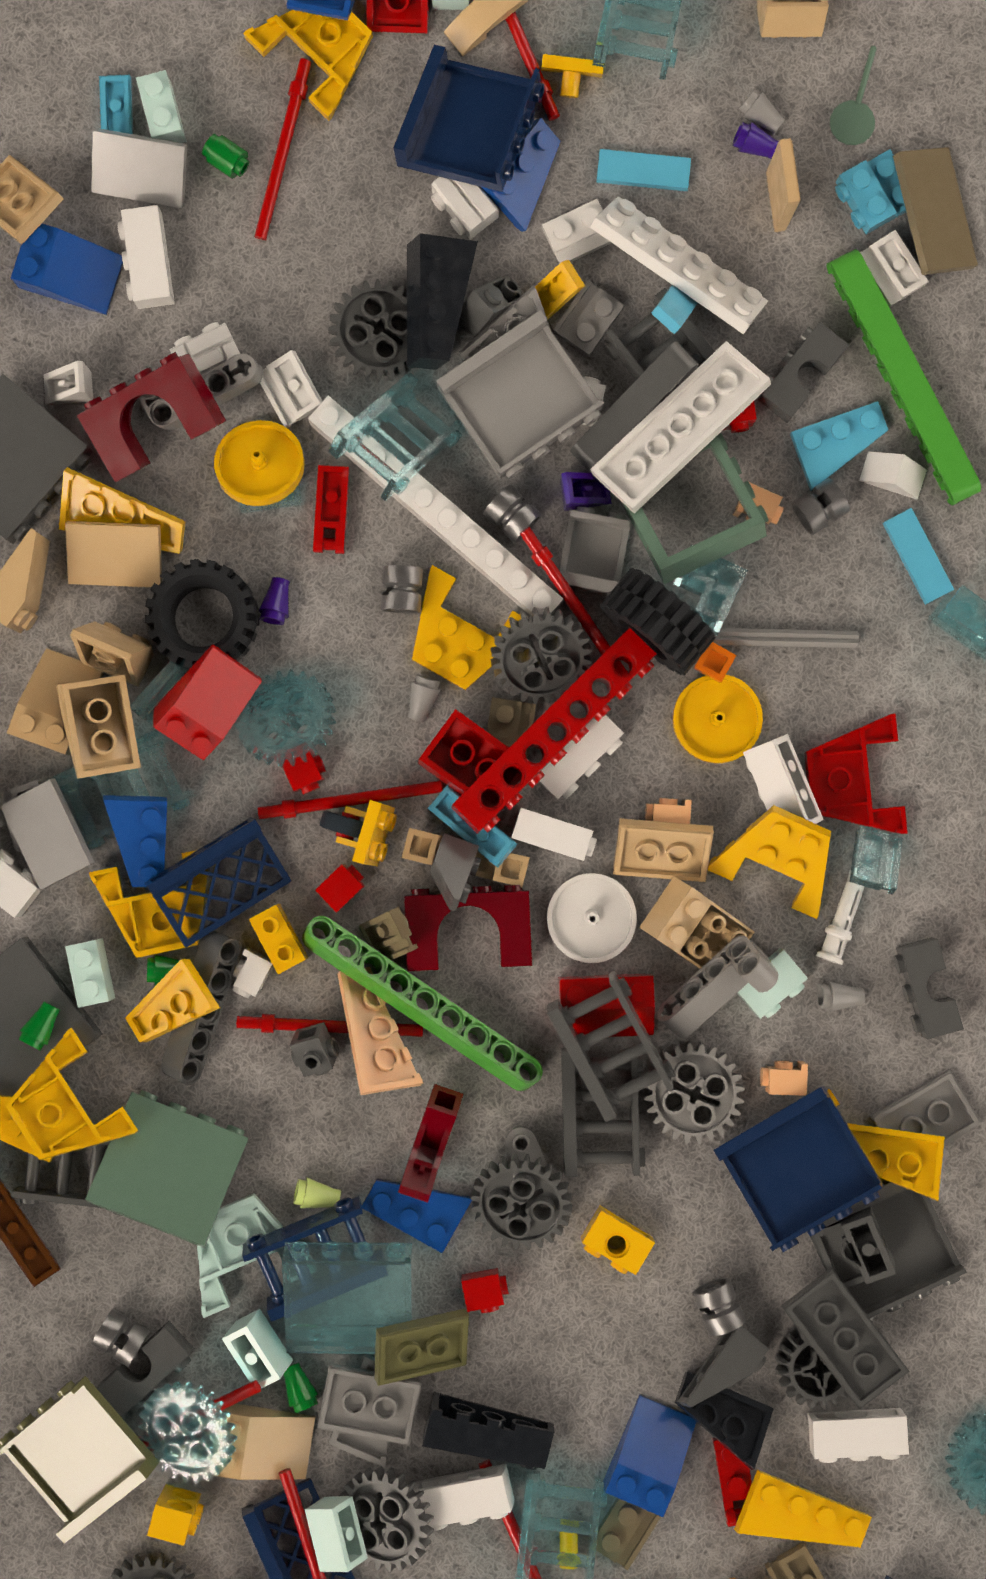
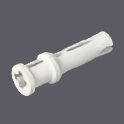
(839, 931)

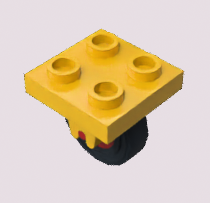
(370, 832)

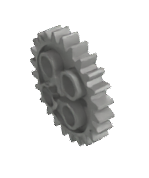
(681, 1118)

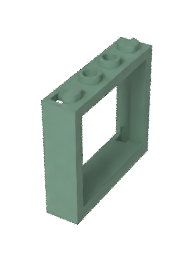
(716, 546)

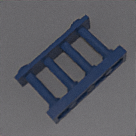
(260, 1244)

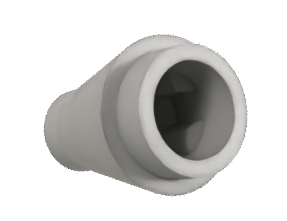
(761, 111)
(422, 697)
(837, 996)

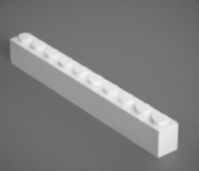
(447, 520)

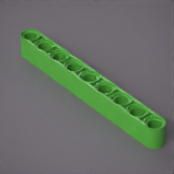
(905, 376)
(437, 1004)

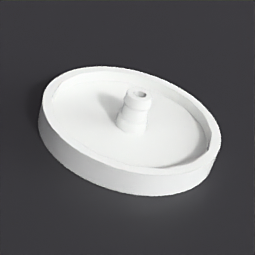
(591, 918)

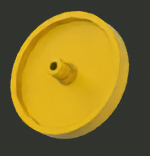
(259, 463)
(717, 719)

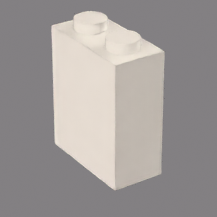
(553, 834)

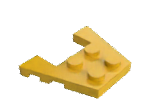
(330, 42)
(448, 642)
(787, 846)
(142, 918)
(51, 1113)

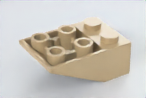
(692, 923)

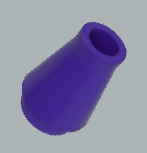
(754, 141)
(276, 602)

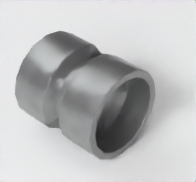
(509, 511)
(811, 512)
(401, 589)
(720, 1310)
(110, 1332)

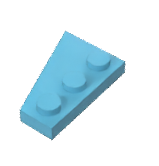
(837, 440)

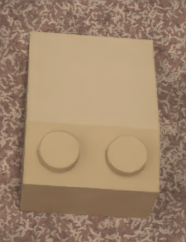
(792, 18)
(23, 582)
(112, 651)
(38, 709)
(99, 725)
(268, 1443)

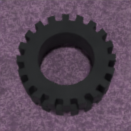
(184, 581)
(659, 620)

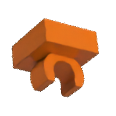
(715, 662)

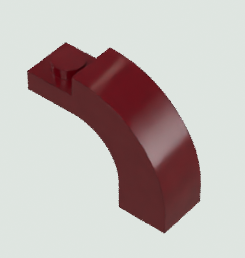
(430, 1143)

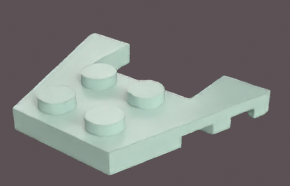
(224, 1247)

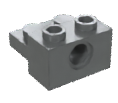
(869, 1244)

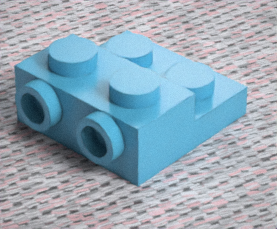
(872, 192)

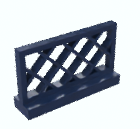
(204, 858)
(266, 1543)

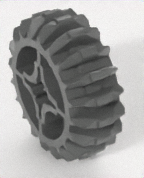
(806, 1369)

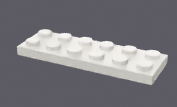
(679, 264)
(680, 426)

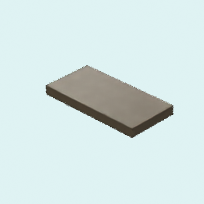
(935, 210)

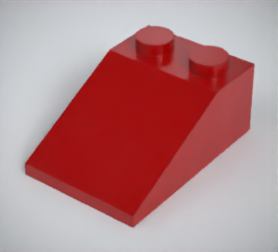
(398, 16)
(205, 702)

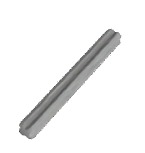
(787, 638)

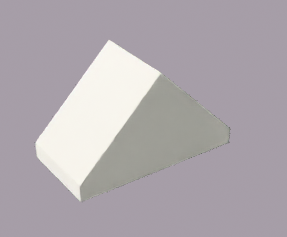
(68, 384)
(893, 473)

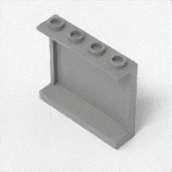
(520, 396)

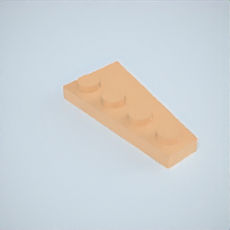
(376, 1046)

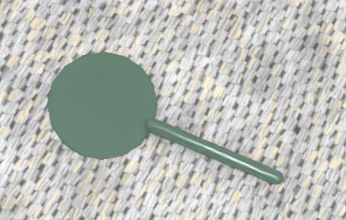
(853, 120)

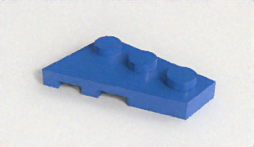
(530, 174)
(140, 834)
(427, 1222)

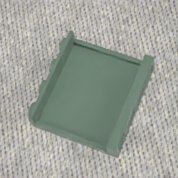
(169, 1170)

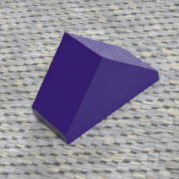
(583, 491)

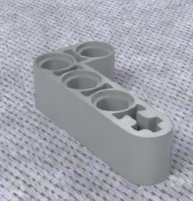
(155, 405)
(716, 984)

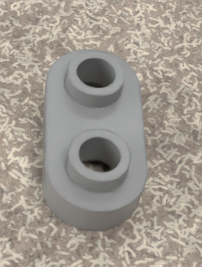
(532, 1147)

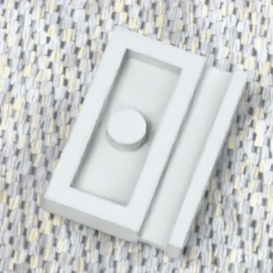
(571, 233)
(893, 268)
(290, 389)

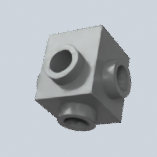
(314, 1050)

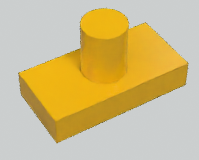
(572, 70)
(558, 287)

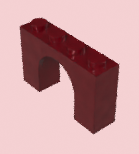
(110, 419)
(507, 907)

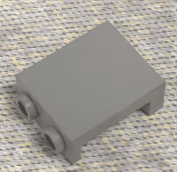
(594, 550)

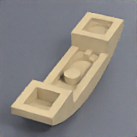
(477, 20)
(423, 846)

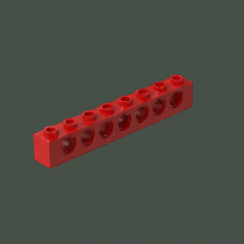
(627, 648)

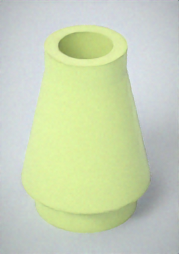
(315, 1194)

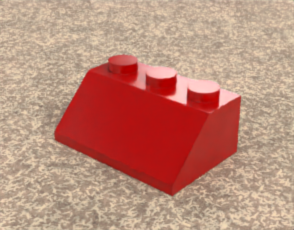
(463, 754)
(579, 988)

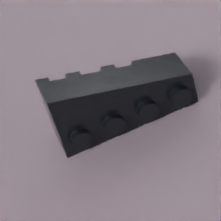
(435, 296)
(487, 1432)

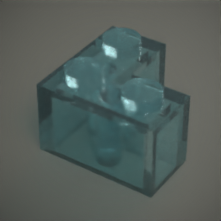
(717, 586)

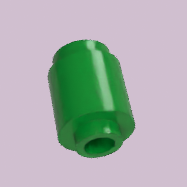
(225, 156)

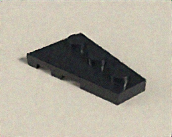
(731, 1419)

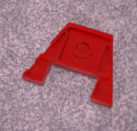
(841, 777)

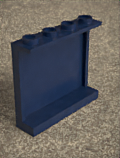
(467, 122)
(800, 1169)

